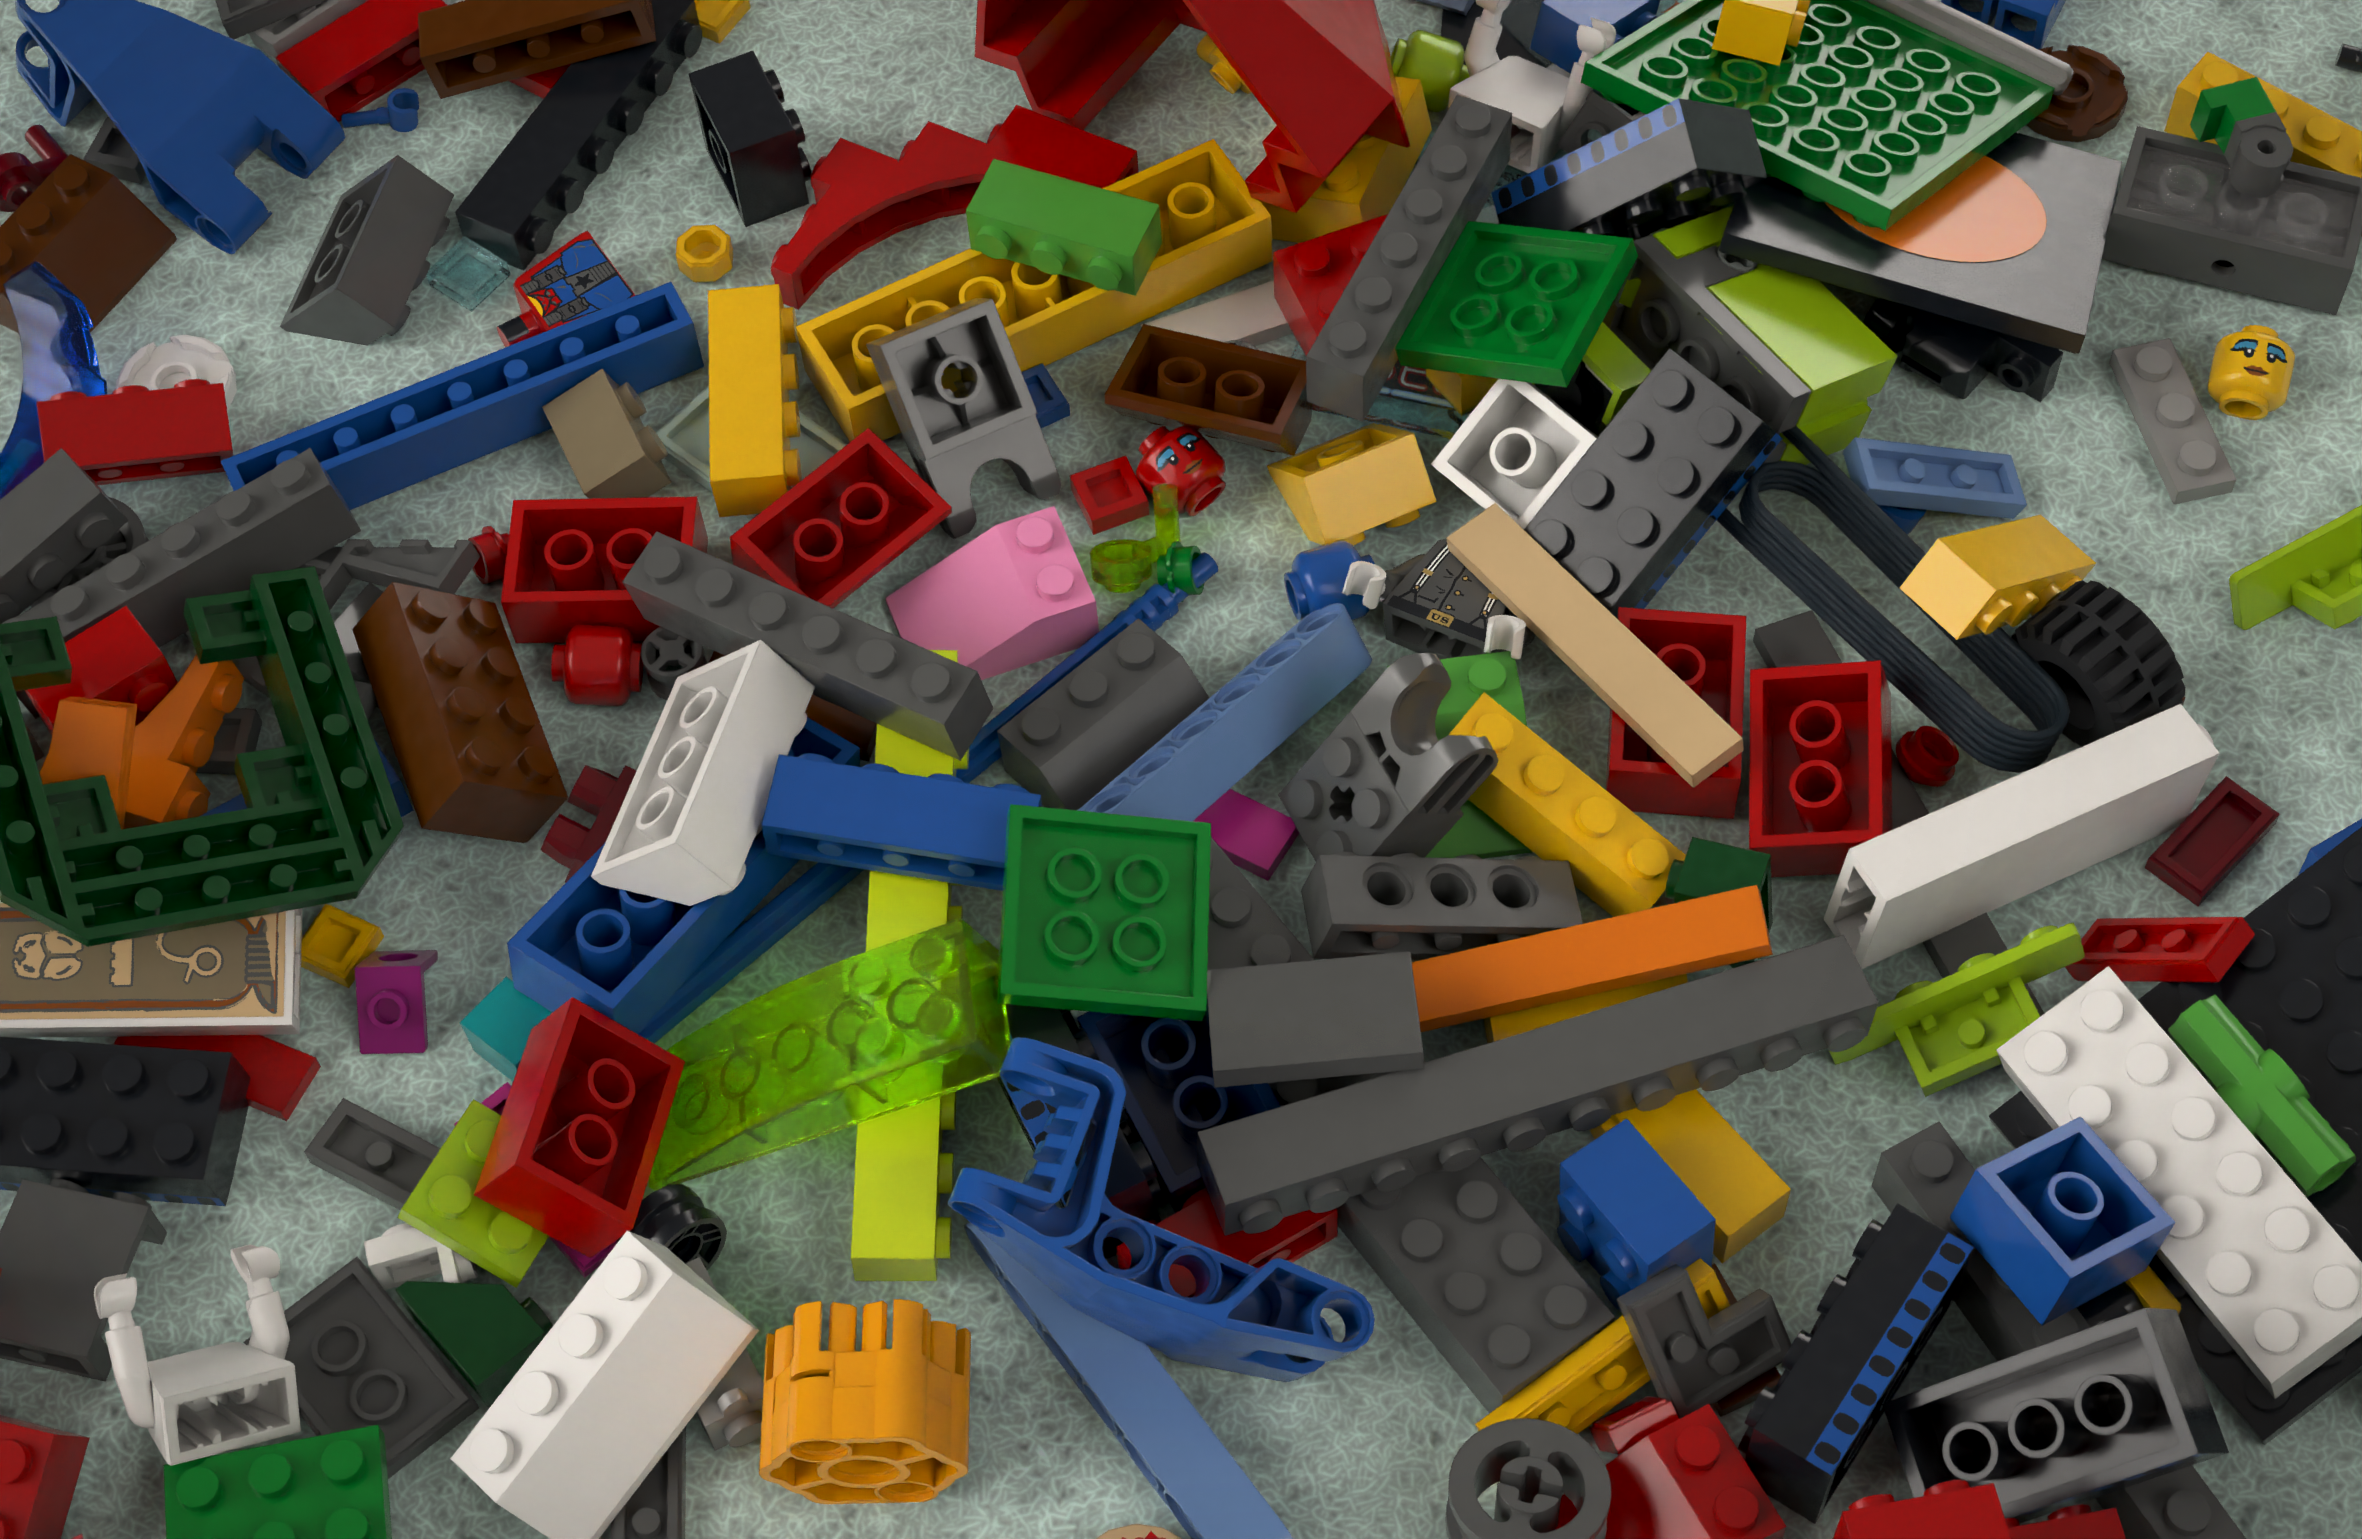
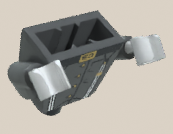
(1438, 606)

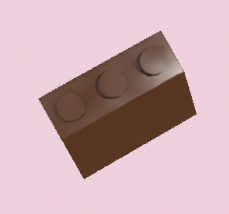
(85, 234)
(1214, 389)

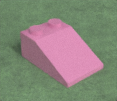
(1001, 598)

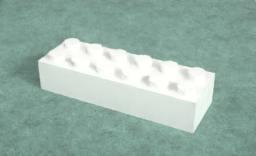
(2243, 1230)

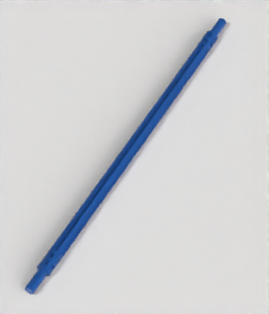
(826, 880)

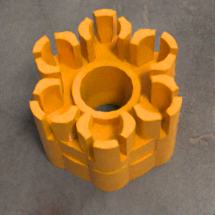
(867, 1419)

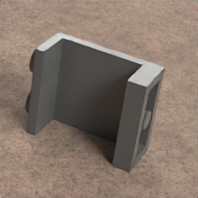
(51, 1259)

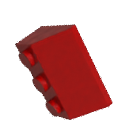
(840, 523)

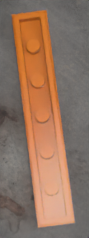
(1591, 958)

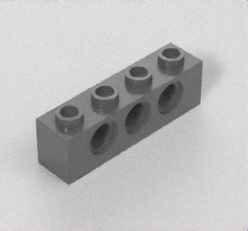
(1432, 903)

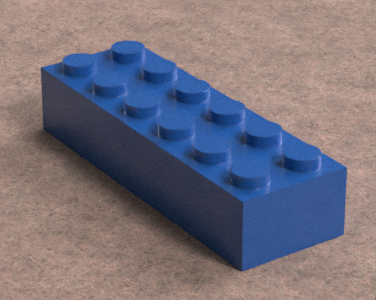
(636, 950)

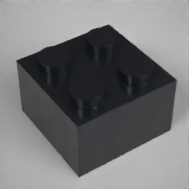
(752, 137)

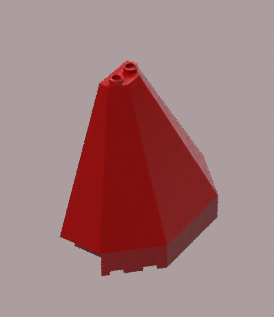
(1308, 62)

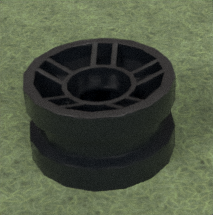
(682, 1224)

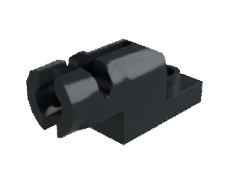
(1962, 354)

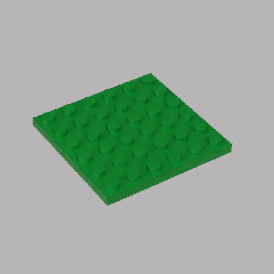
(1852, 115)

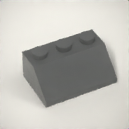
(371, 256)
(1100, 718)

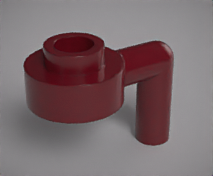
(20, 176)

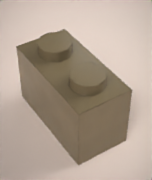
(607, 440)

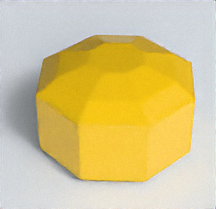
(704, 253)

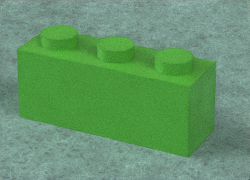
(1064, 227)

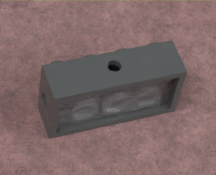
(2192, 224)

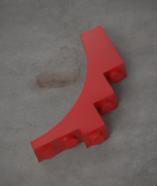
(873, 196)

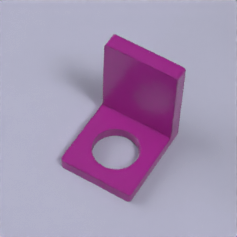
(393, 1001)

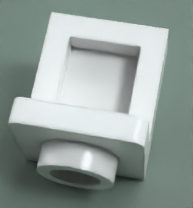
(411, 1255)

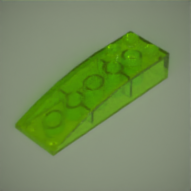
(836, 1051)

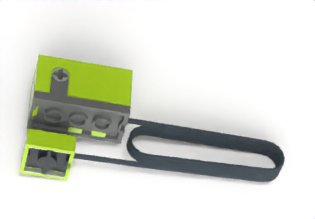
(1807, 373)

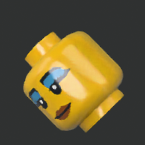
(2251, 372)

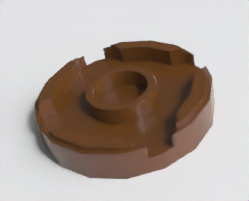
(2088, 109)

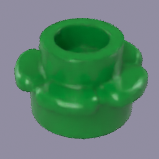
(1176, 568)

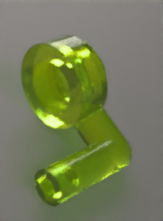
(1127, 563)

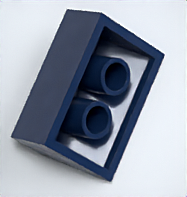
(1171, 1090)

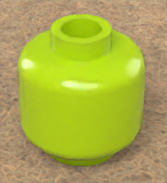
(1433, 61)

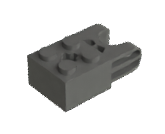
(977, 423)
(1383, 774)

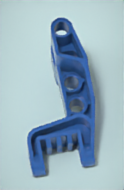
(182, 102)
(1239, 1314)

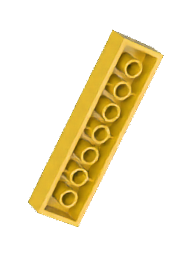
(1208, 238)

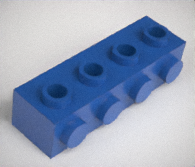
(890, 820)

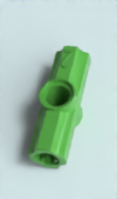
(2262, 1095)

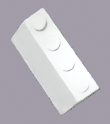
(706, 778)
(605, 1392)

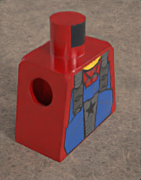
(564, 288)

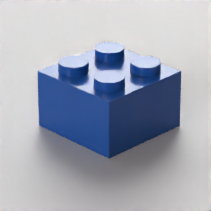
(1629, 1212)
(2061, 1220)

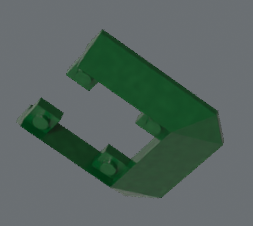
(314, 809)

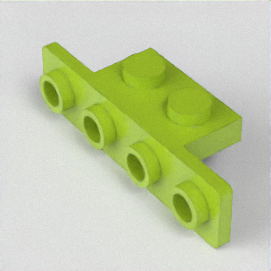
(2312, 573)
(1961, 1020)

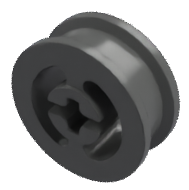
(1534, 1467)

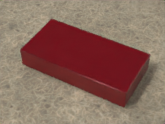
(2212, 841)

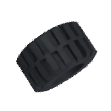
(2103, 659)

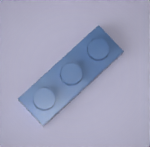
(1935, 478)

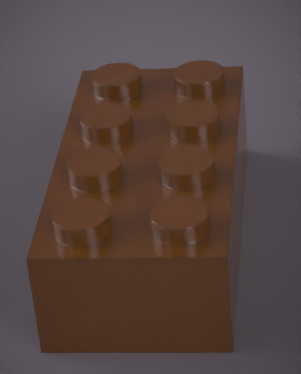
(459, 714)

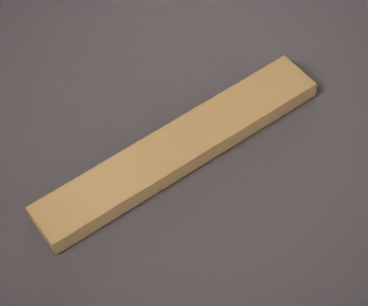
(1595, 645)

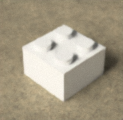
(1514, 450)

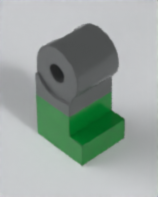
(2247, 134)

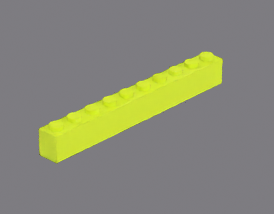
(900, 1153)

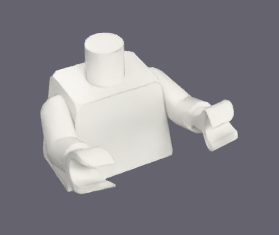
(1538, 97)
(214, 1394)

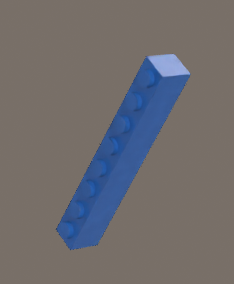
(485, 400)

